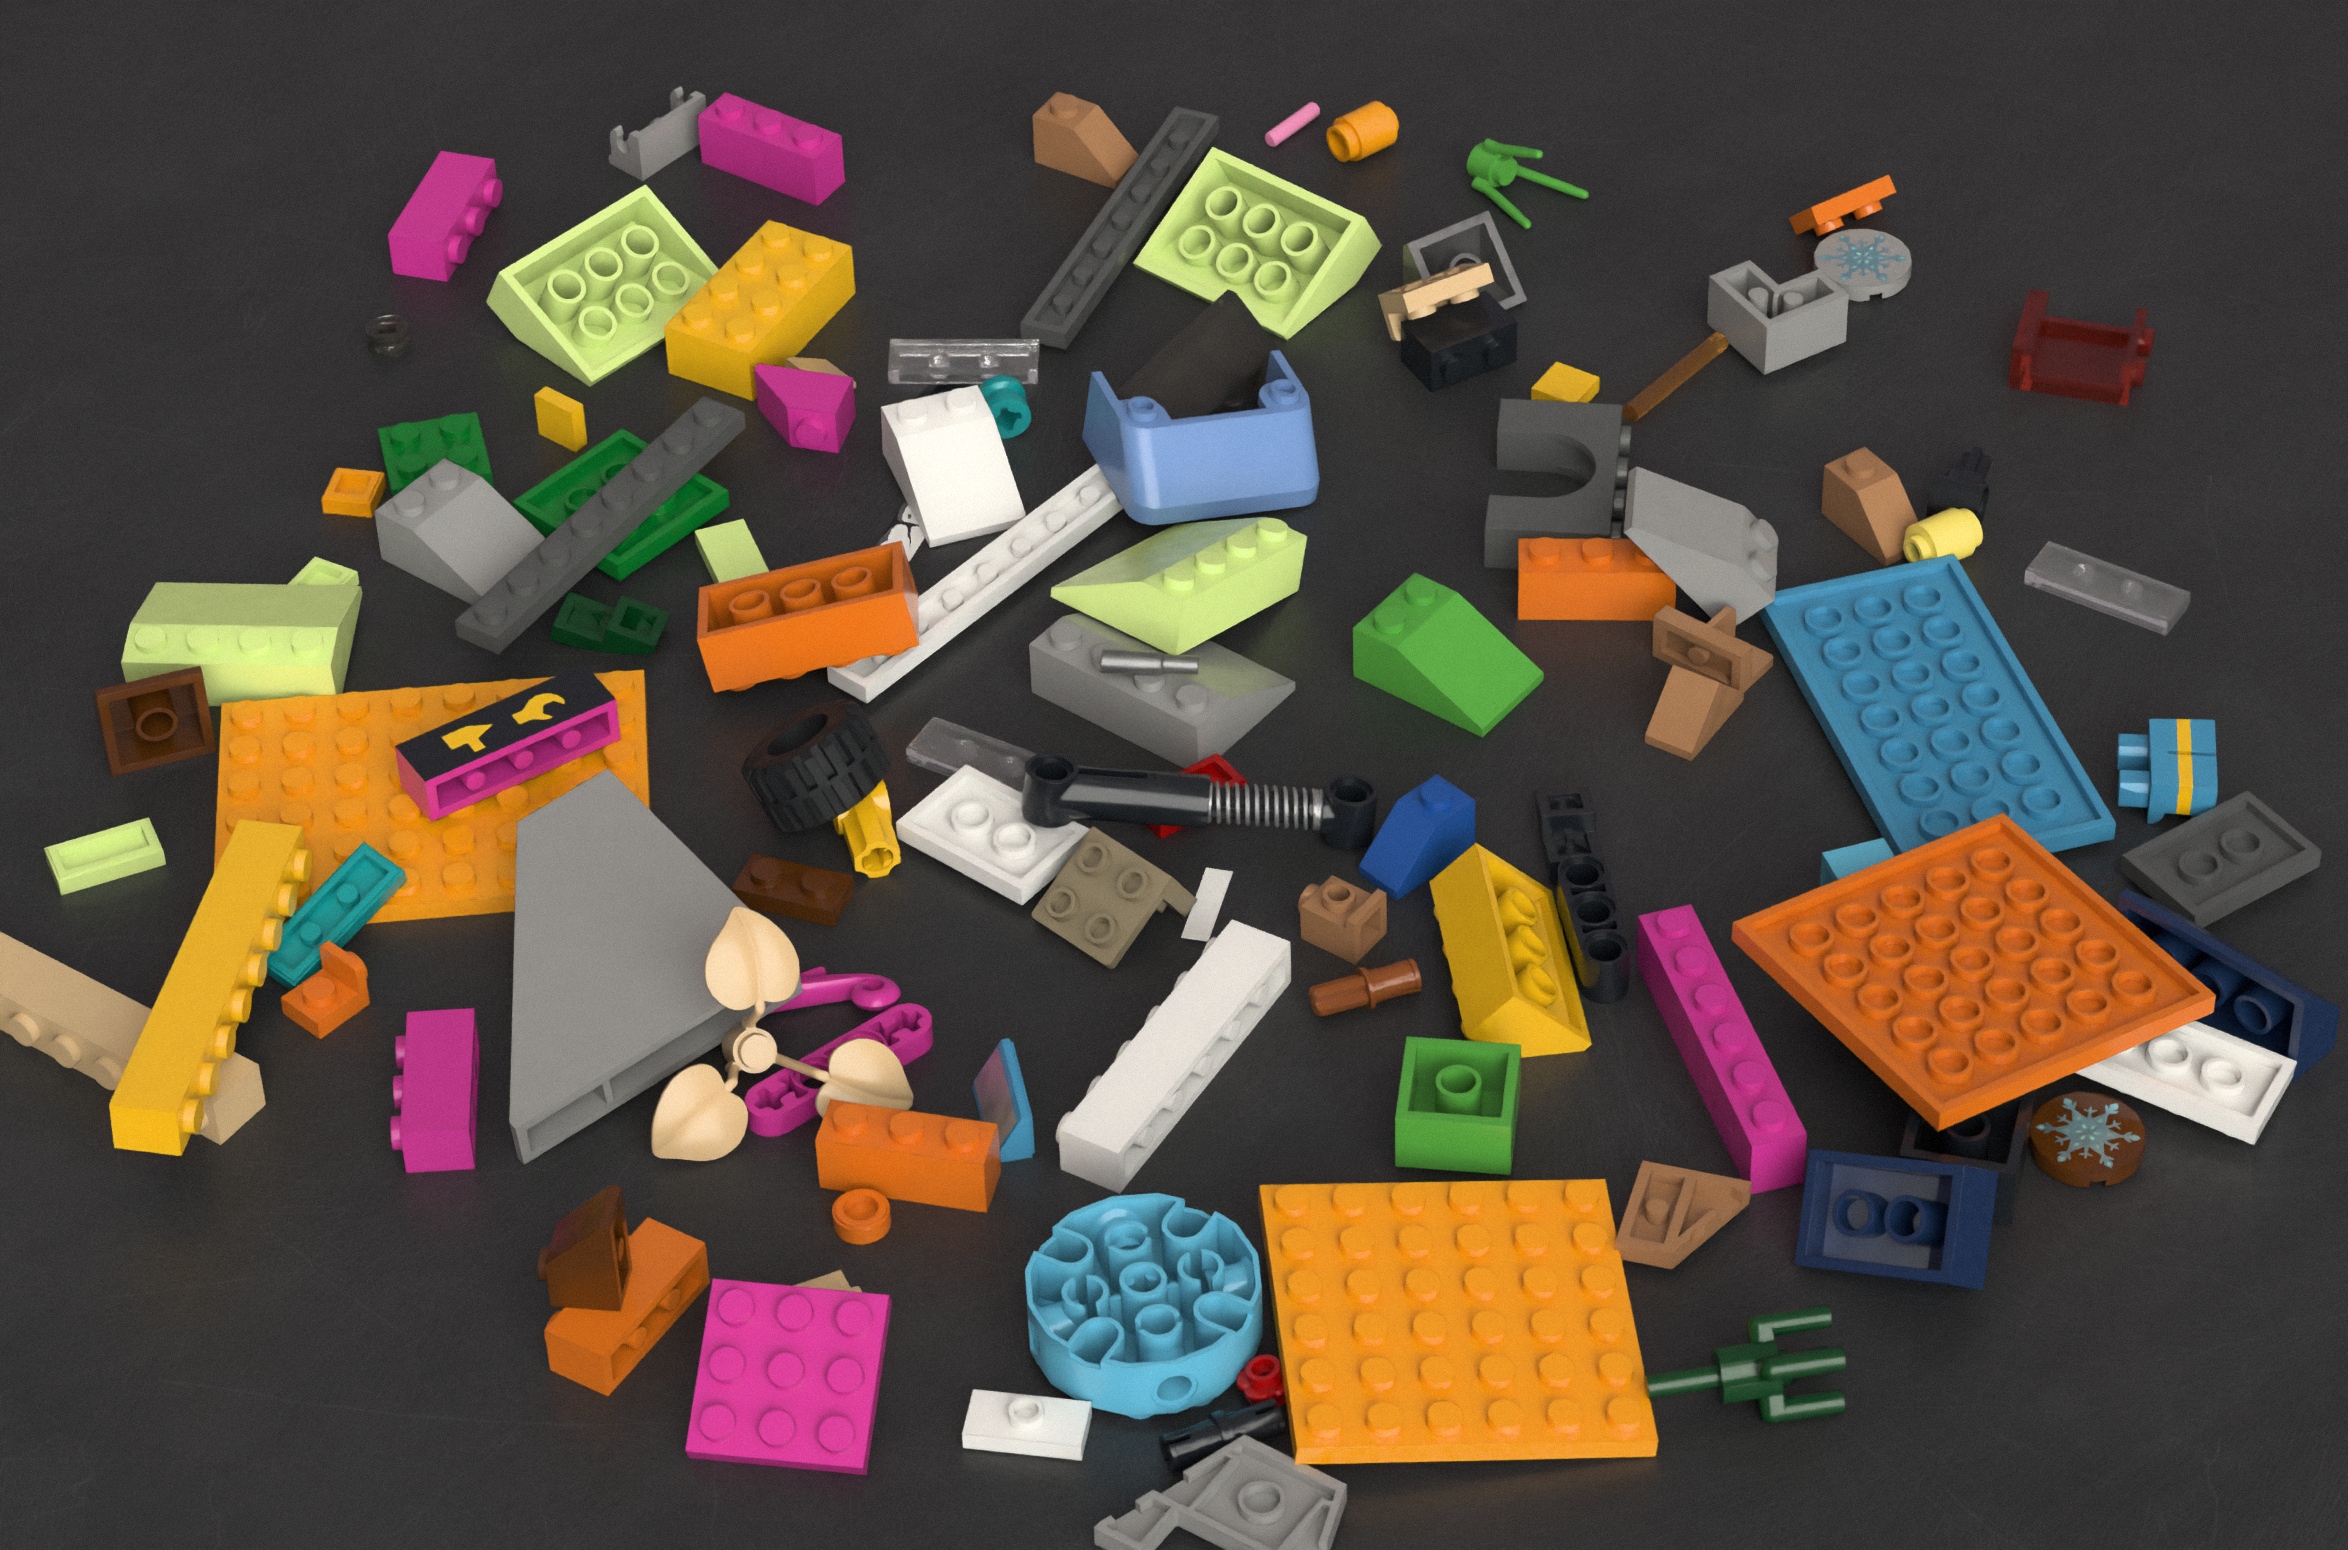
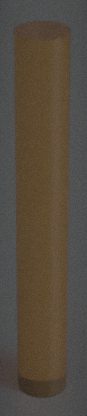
(1675, 377)

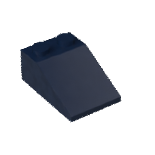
(1896, 1218)

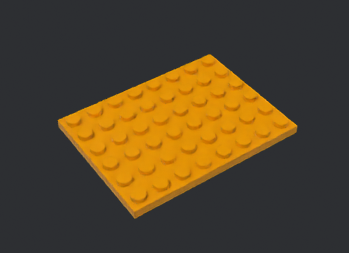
(337, 775)

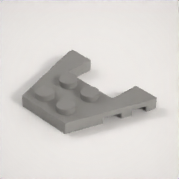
(1239, 1501)

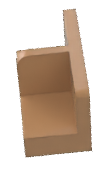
(1708, 647)

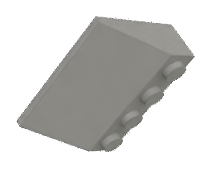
(1166, 714)

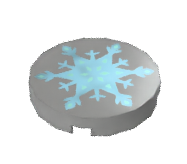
(1864, 262)

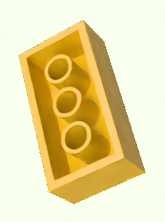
(759, 308)

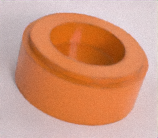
(861, 1216)

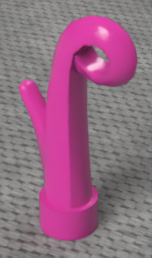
(865, 990)

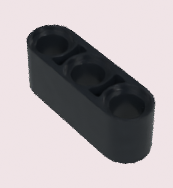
(1593, 928)

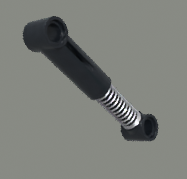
(1062, 791)

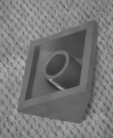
(1464, 243)

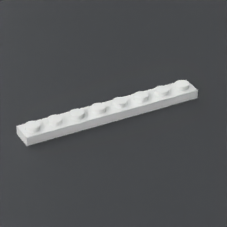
(989, 579)

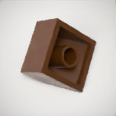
(154, 721)

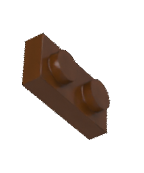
(794, 889)

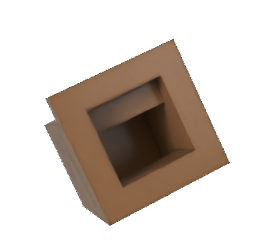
(1342, 918)

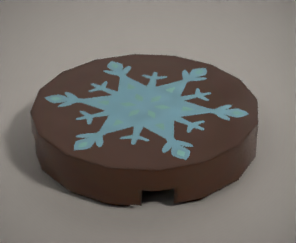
(2087, 1139)

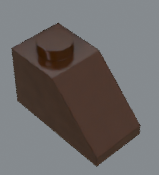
(589, 1255)

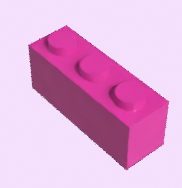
(771, 149)
(444, 216)
(437, 1090)

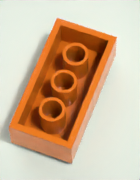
(808, 617)

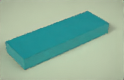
(334, 914)

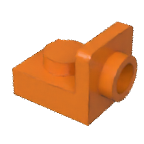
(329, 994)

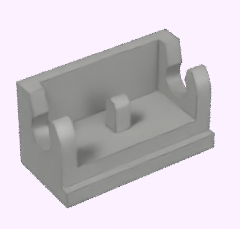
(662, 140)

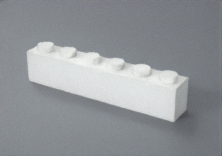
(1174, 1056)

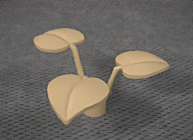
(744, 968)

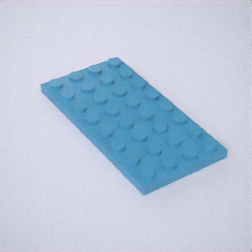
(1932, 708)

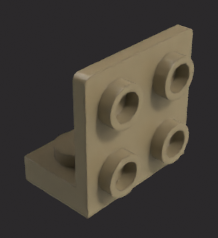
(1107, 898)

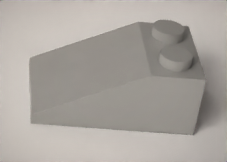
(454, 531)
(1703, 543)

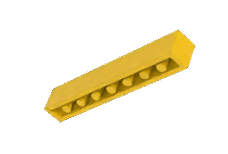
(209, 988)

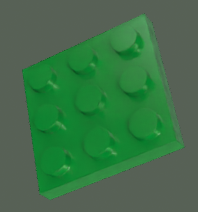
(572, 486)

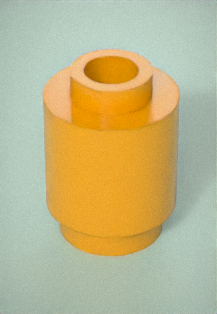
(1362, 132)

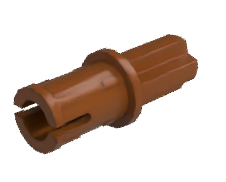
(1365, 988)

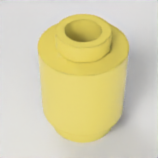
(1943, 534)

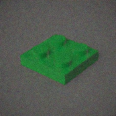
(418, 446)

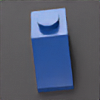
(1420, 837)

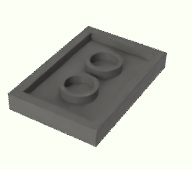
(2221, 860)

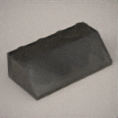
(1209, 365)

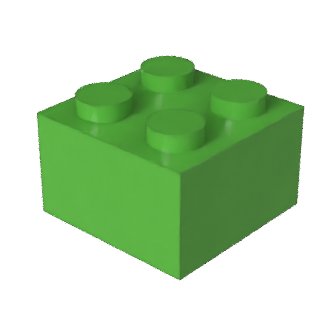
(1458, 1105)

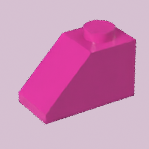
(806, 406)

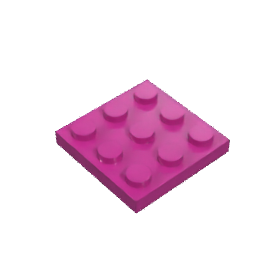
(789, 1376)

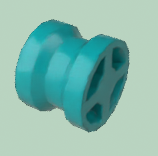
(1009, 395)

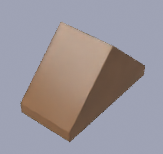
(1690, 712)

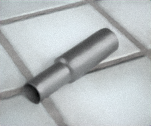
(1147, 663)

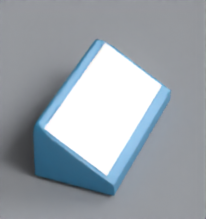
(1004, 1101)

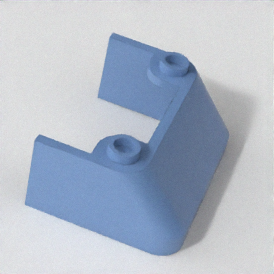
(1206, 463)

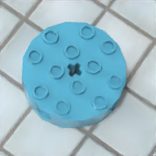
(1144, 1305)

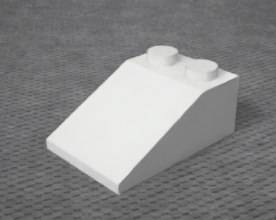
(951, 465)

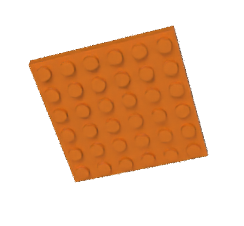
(1972, 970)

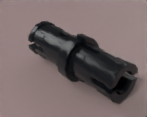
(1207, 1437)

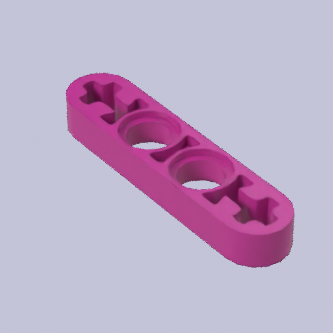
(785, 1103)

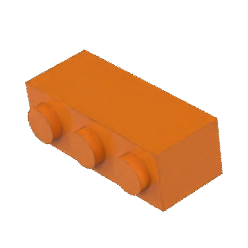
(1589, 580)
(909, 1155)
(605, 1345)

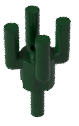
(1762, 1369)

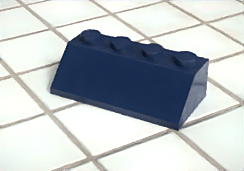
(2250, 996)

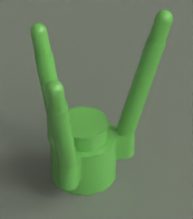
(1494, 166)

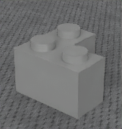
(1773, 321)

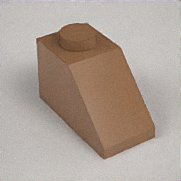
(1081, 141)
(1868, 504)

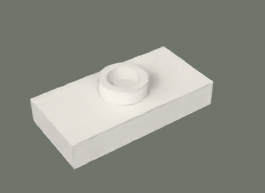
(1027, 1424)

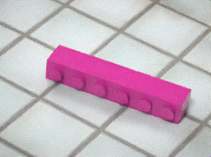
(1721, 1049)

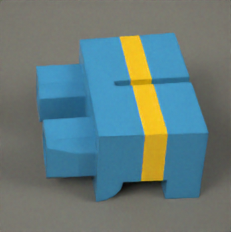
(2168, 768)

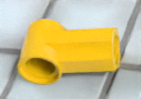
(870, 834)

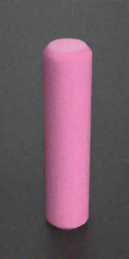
(1292, 124)

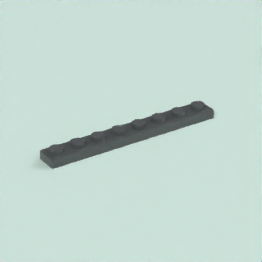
(1119, 228)
(599, 525)

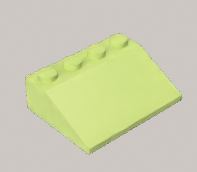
(1263, 240)
(603, 287)
(1190, 580)
(246, 638)

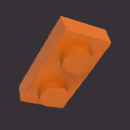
(1828, 214)

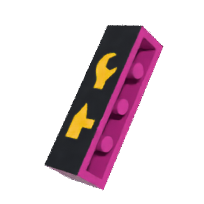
(507, 742)

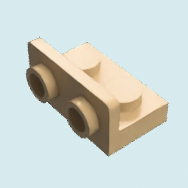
(1432, 292)

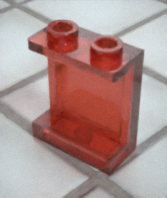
(2078, 355)

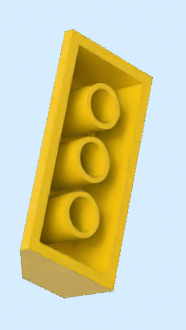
(1507, 957)

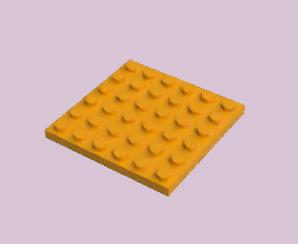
(1454, 1322)

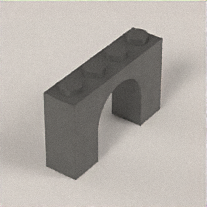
(1564, 440)

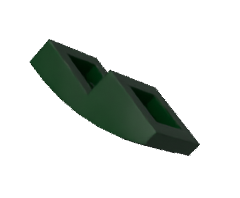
(622, 630)

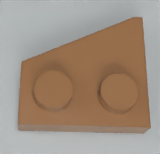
(1676, 1212)

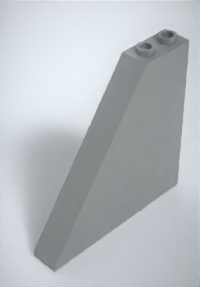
(607, 961)

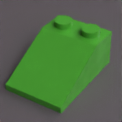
(1442, 656)

